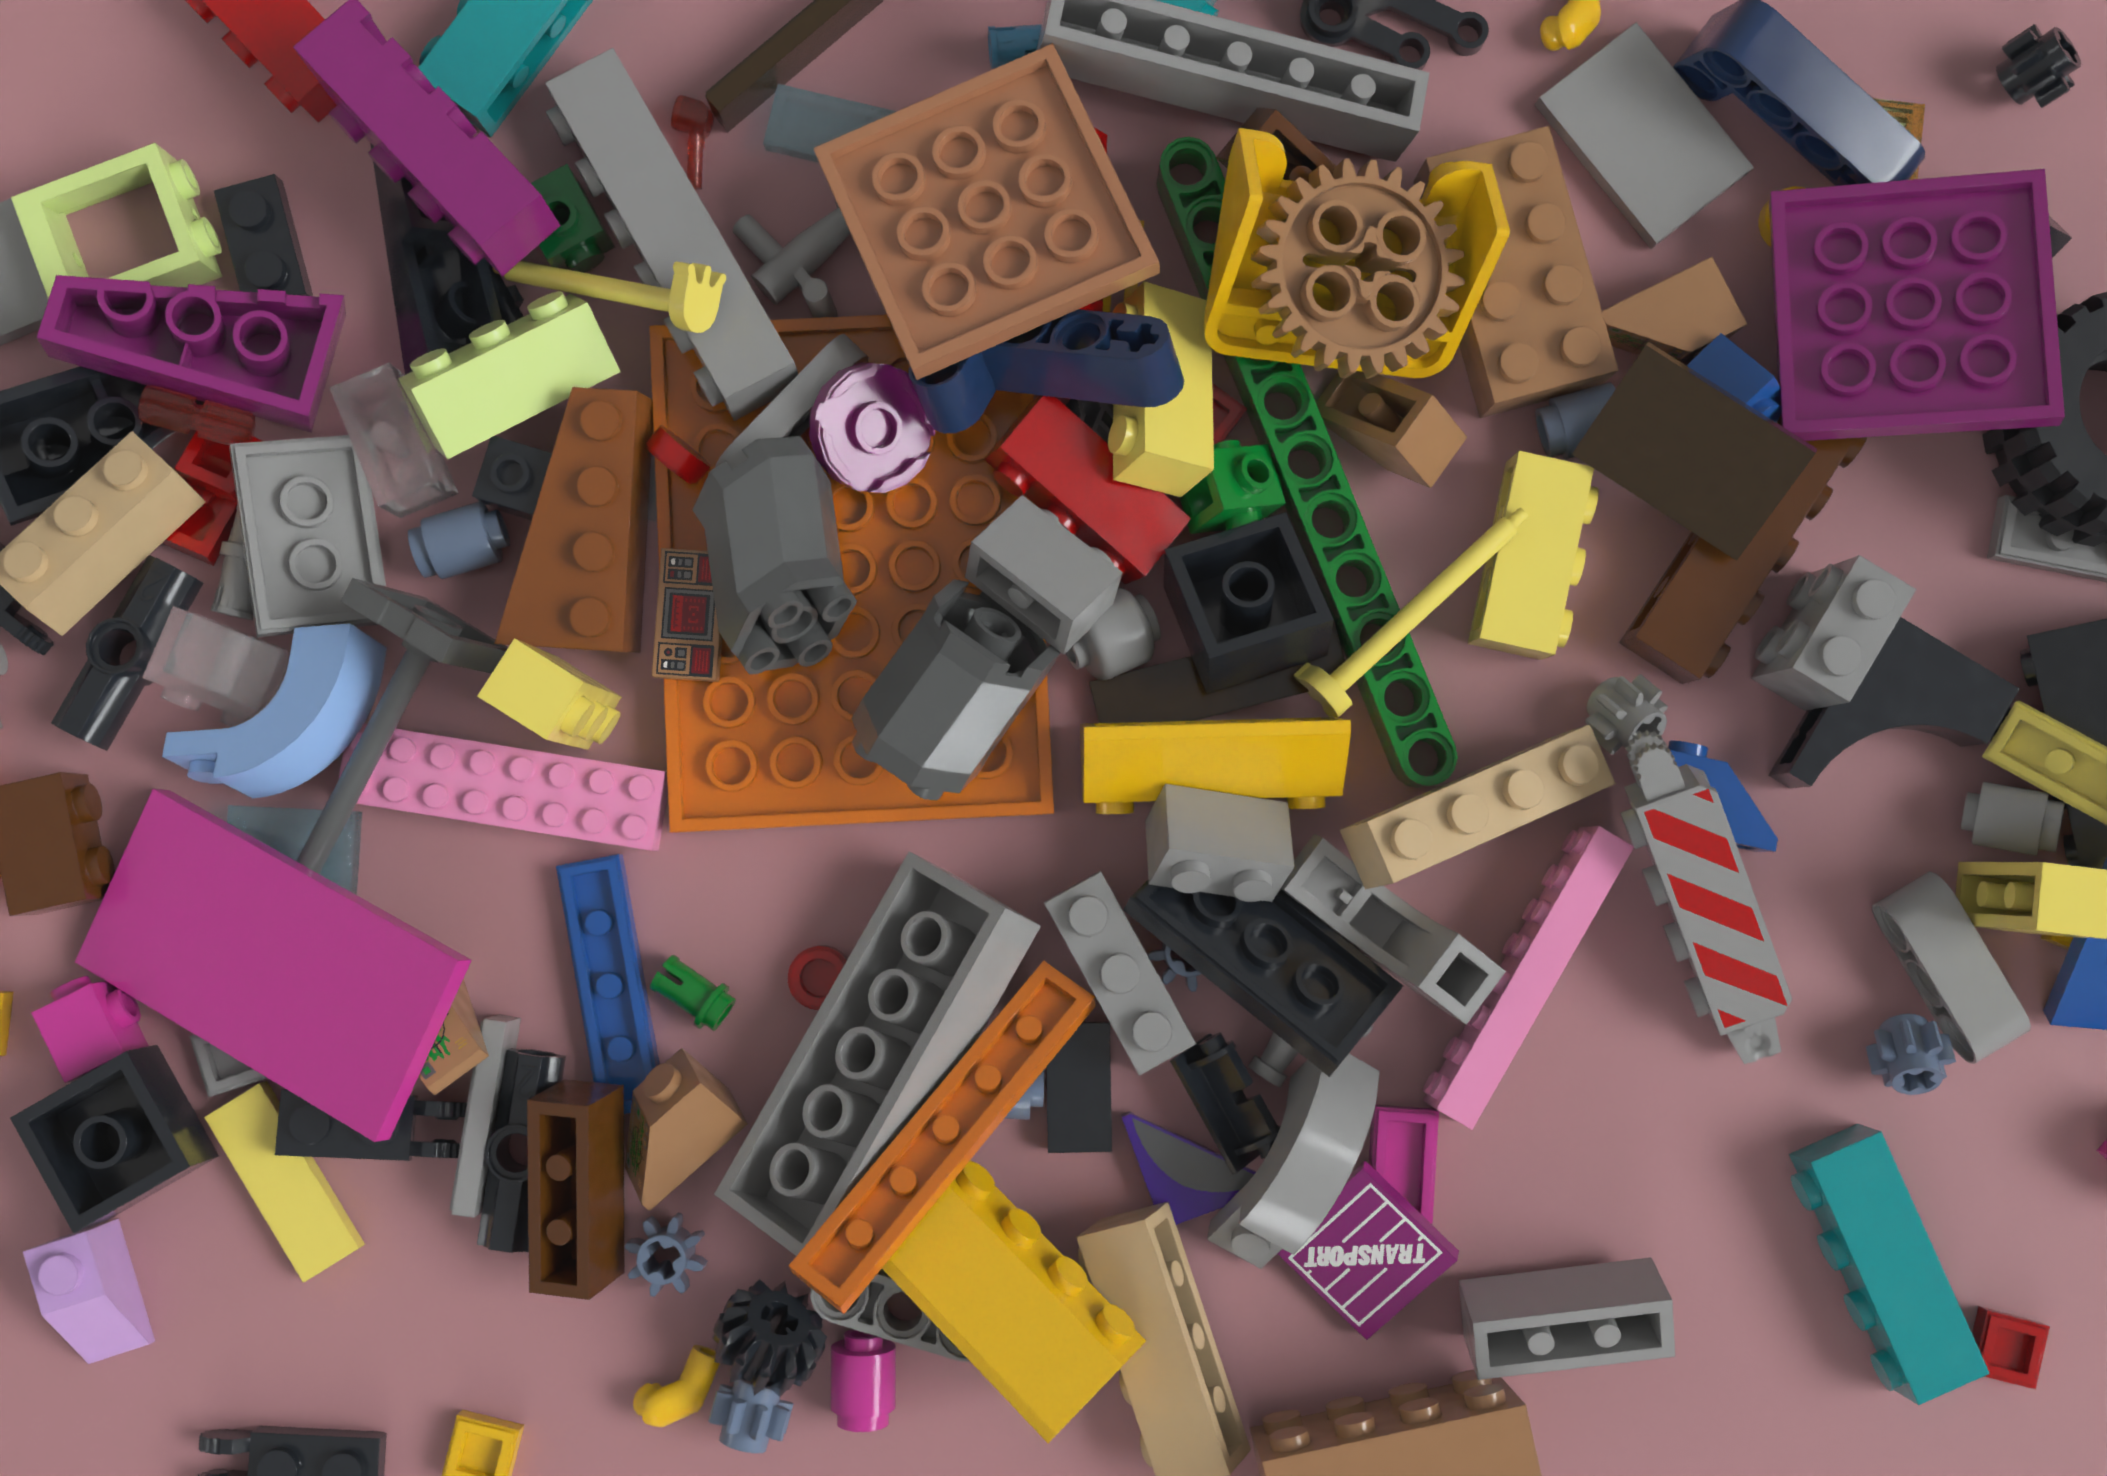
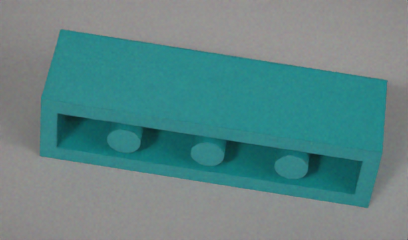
(496, 53)
(1887, 1264)

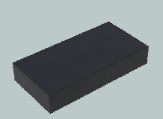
(1081, 1092)

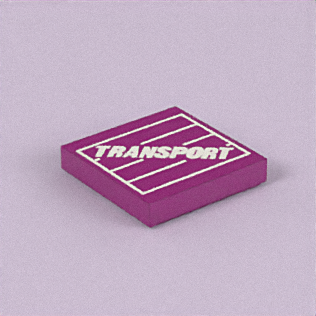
(1371, 1253)

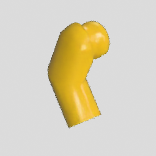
(1571, 25)
(681, 1398)

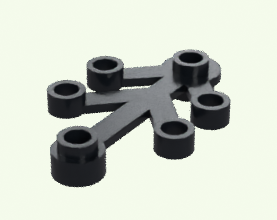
(1360, 28)

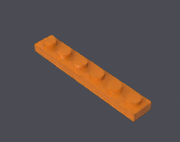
(942, 1137)

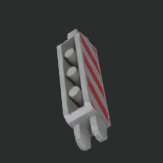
(1708, 896)

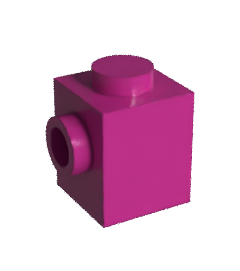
(88, 1026)

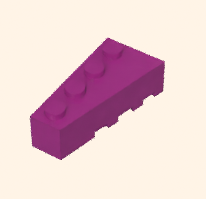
(425, 140)
(218, 345)

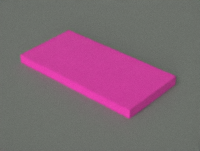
(273, 963)

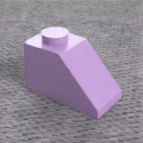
(90, 1291)

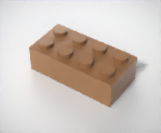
(1540, 312)
(1414, 1432)

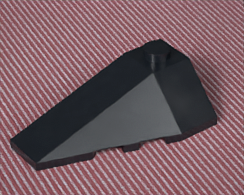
(59, 431)

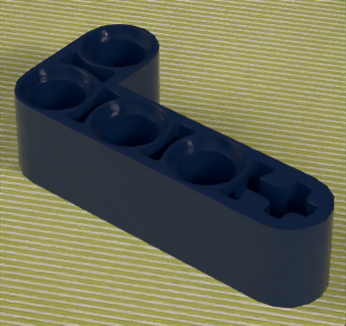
(1799, 95)
(1072, 357)

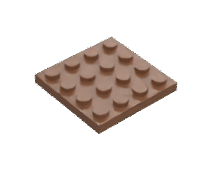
(986, 211)

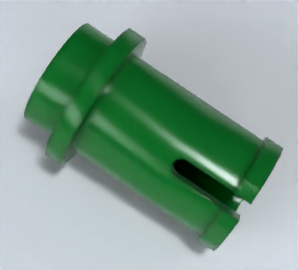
(696, 995)

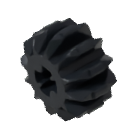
(769, 1338)

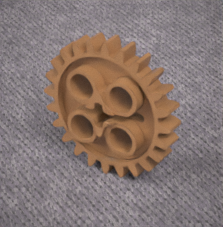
(1360, 210)

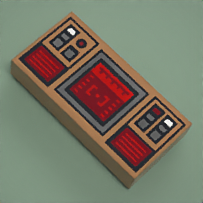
(686, 619)

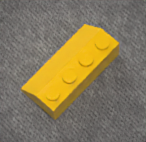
(1232, 756)
(1012, 1302)

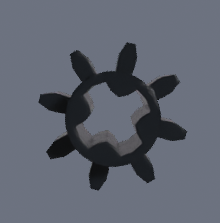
(2038, 66)

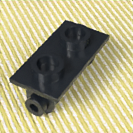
(1215, 1082)

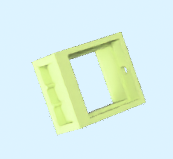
(54, 248)

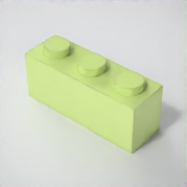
(508, 372)

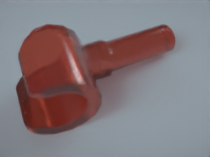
(696, 120)

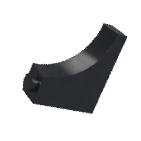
(1909, 686)

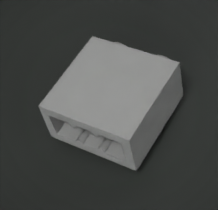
(1831, 633)

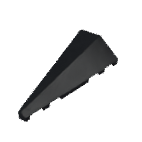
(434, 285)

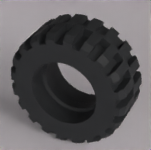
(2060, 466)

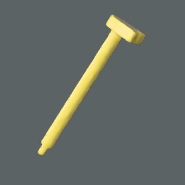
(690, 301)
(1330, 689)

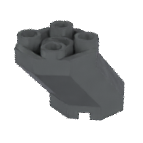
(774, 556)
(950, 692)

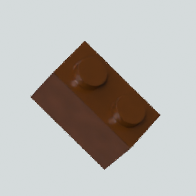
(52, 844)

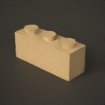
(96, 534)

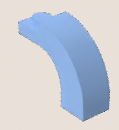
(303, 728)

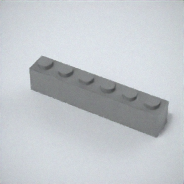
(1235, 68)
(667, 223)

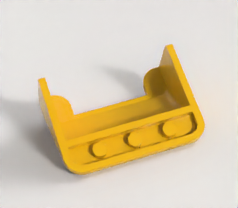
(1256, 180)

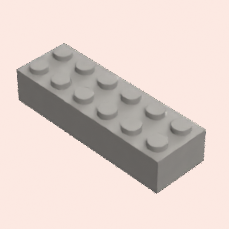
(876, 1047)

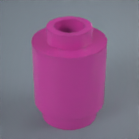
(863, 1381)

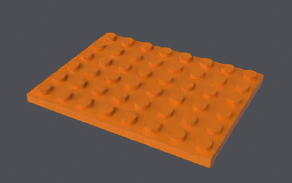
(780, 740)

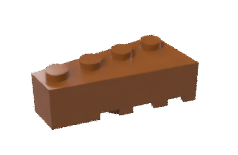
(588, 533)

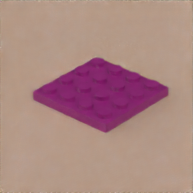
(1916, 307)

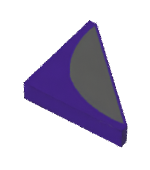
(1181, 1170)

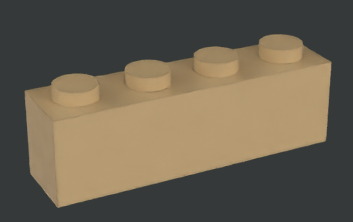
(1477, 807)
(1177, 1374)

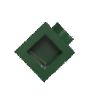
(581, 237)

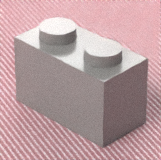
(1043, 573)
(1219, 843)

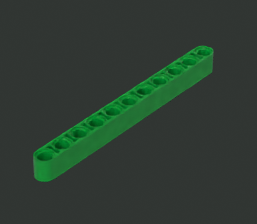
(1330, 489)

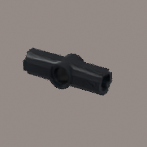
(104, 687)
(506, 1191)

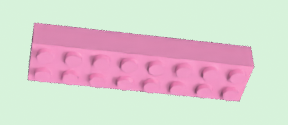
(517, 789)
(1532, 969)

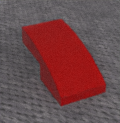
(209, 472)

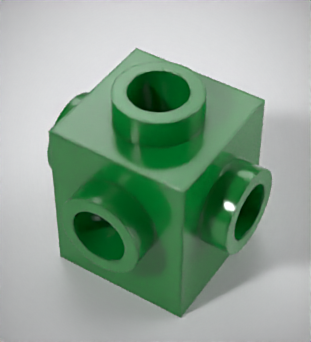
(1236, 492)

